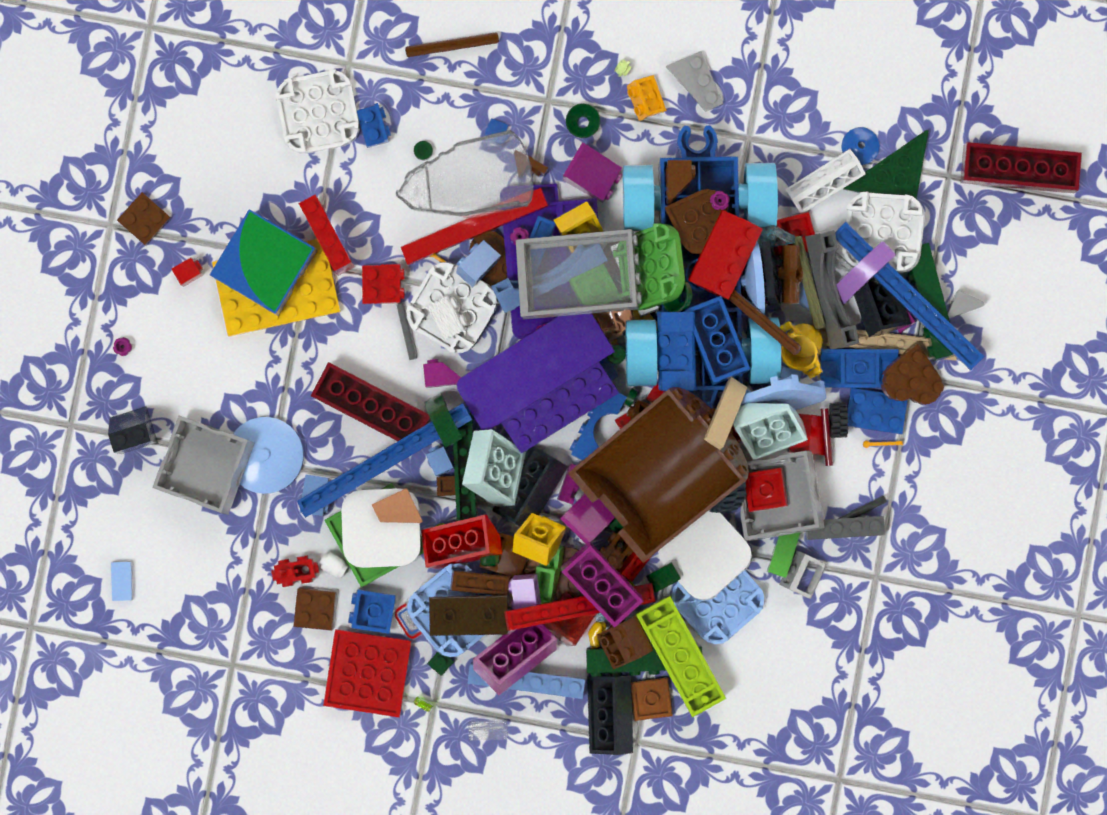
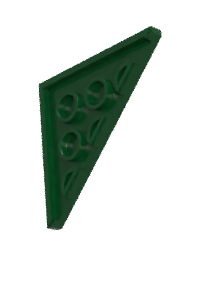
(897, 172)

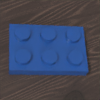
(875, 411)

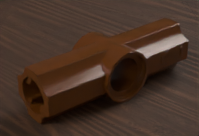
(790, 273)

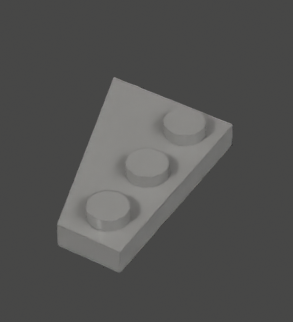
(697, 80)

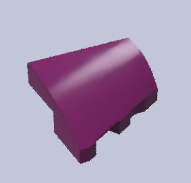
(568, 488)

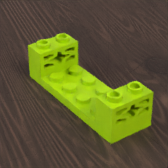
(680, 656)

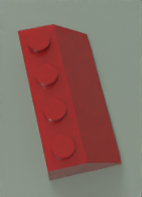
(725, 254)
(460, 542)

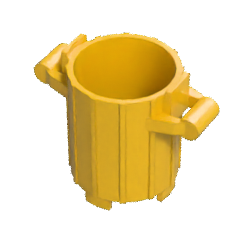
(811, 345)

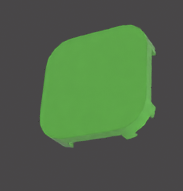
(659, 265)

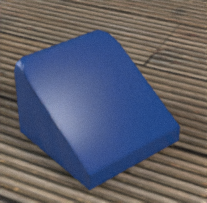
(495, 127)

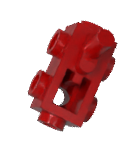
(288, 572)

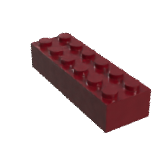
(1020, 167)
(368, 403)

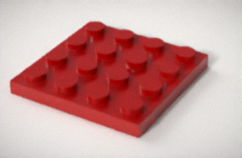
(367, 673)

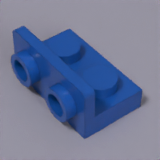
(373, 125)

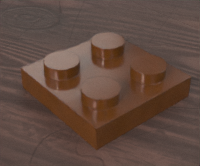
(144, 219)
(314, 609)

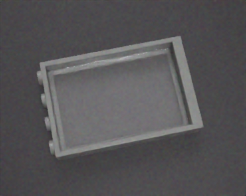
(578, 274)

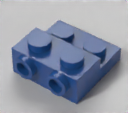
(372, 611)

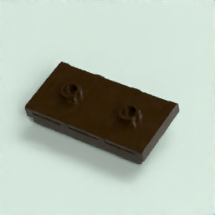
(467, 615)

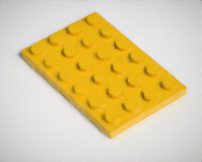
(311, 298)

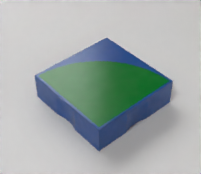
(263, 262)

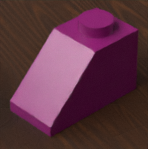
(438, 374)

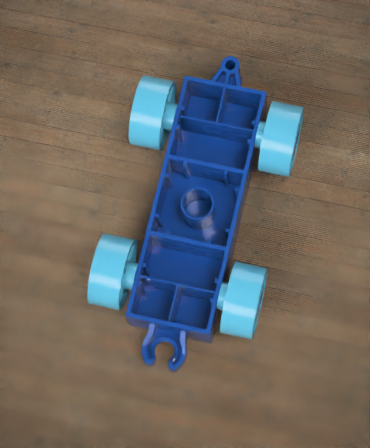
(760, 203)

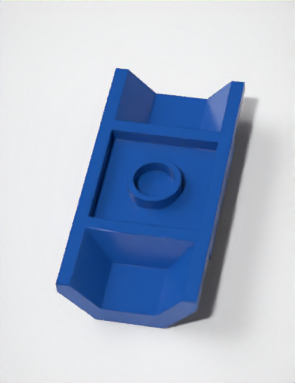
(676, 350)
(855, 367)

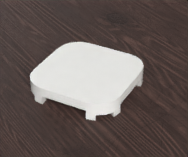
(317, 112)
(890, 219)
(473, 303)
(374, 542)
(707, 555)

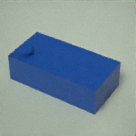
(724, 356)

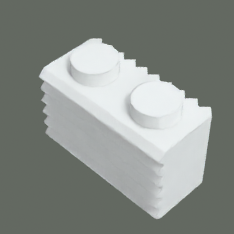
(446, 317)

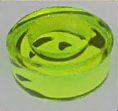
(423, 704)

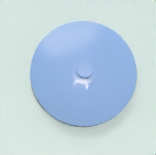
(754, 280)
(274, 457)

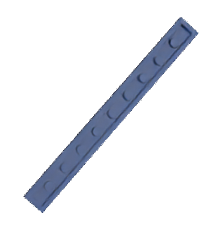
(912, 300)
(377, 464)

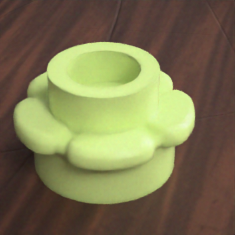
(622, 68)

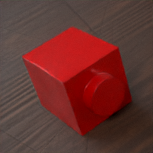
(188, 271)

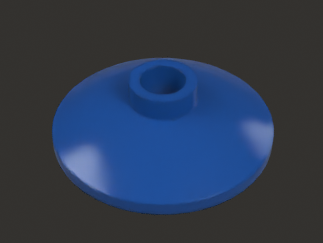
(863, 135)

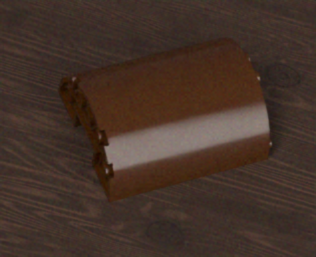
(661, 471)

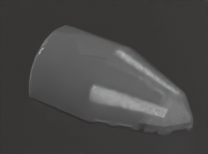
(472, 178)

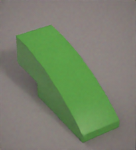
(783, 554)
(549, 576)

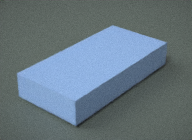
(121, 581)

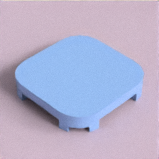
(788, 392)
(419, 611)
(724, 615)

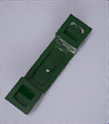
(442, 420)

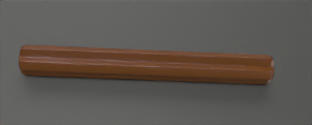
(453, 44)
(765, 323)

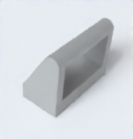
(796, 570)

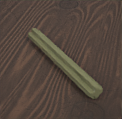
(809, 287)

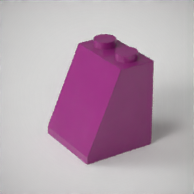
(592, 173)
(587, 518)

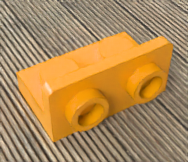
(646, 97)

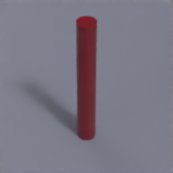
(826, 437)

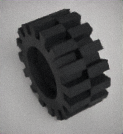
(838, 420)

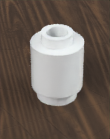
(333, 565)

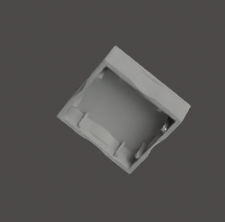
(203, 465)
(803, 500)

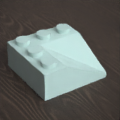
(768, 428)
(493, 468)

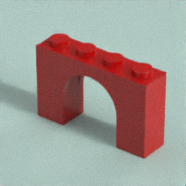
(326, 235)

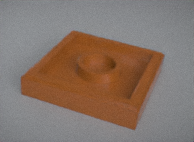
(651, 699)

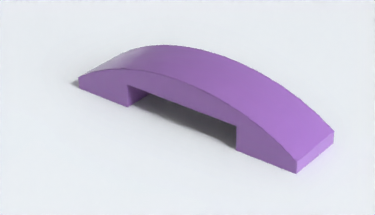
(864, 271)

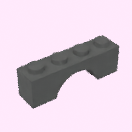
(849, 528)

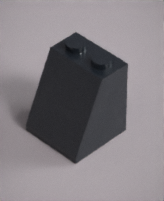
(131, 431)

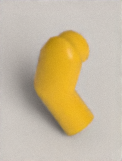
(596, 628)

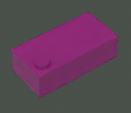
(601, 584)
(514, 656)

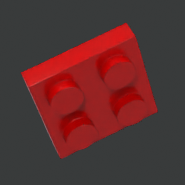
(766, 490)

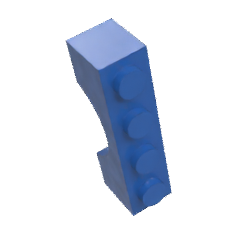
(586, 442)

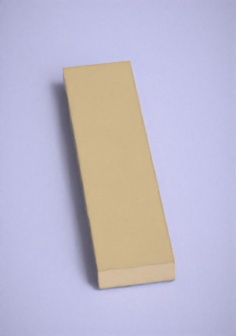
(725, 413)

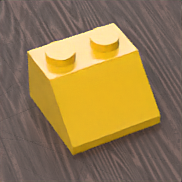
(578, 221)
(538, 539)

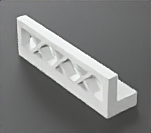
(823, 178)

